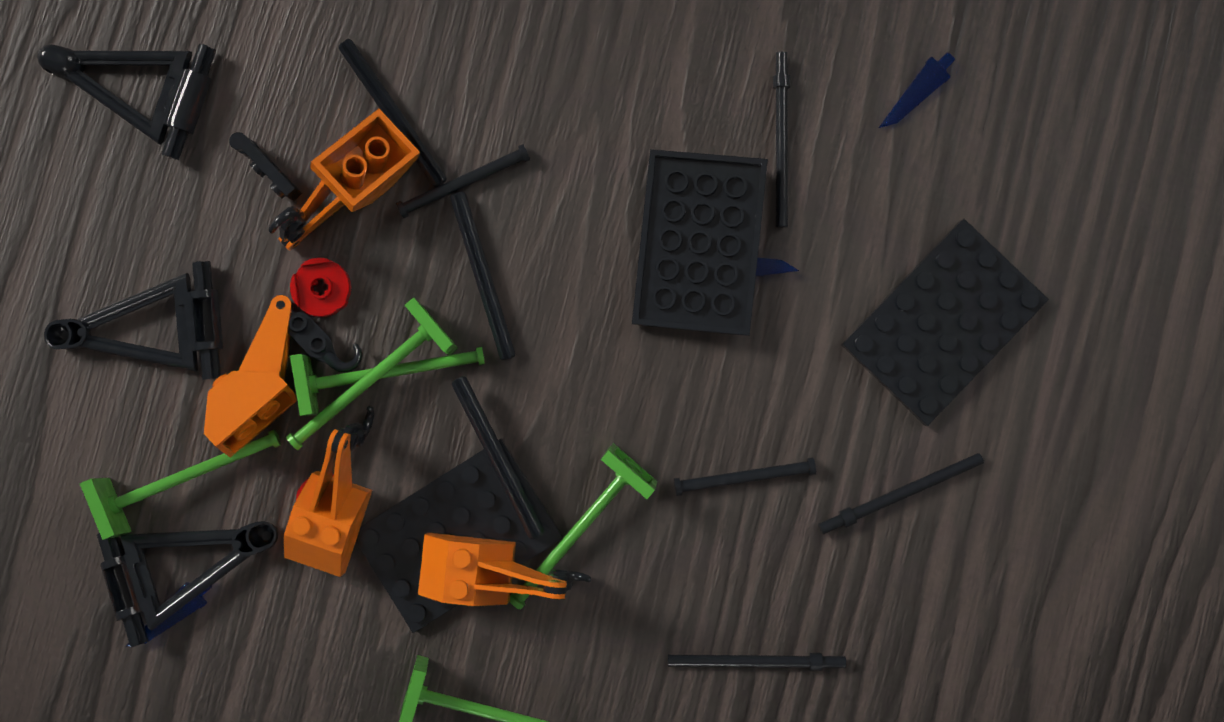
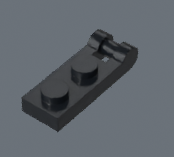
(264, 166)

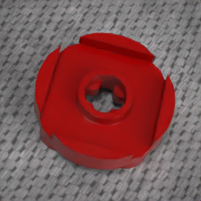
(307, 277)

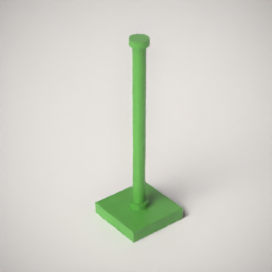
(427, 331)
(308, 384)
(627, 473)
(108, 507)
(418, 693)

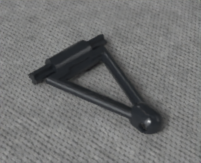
(179, 99)
(196, 320)
(132, 584)

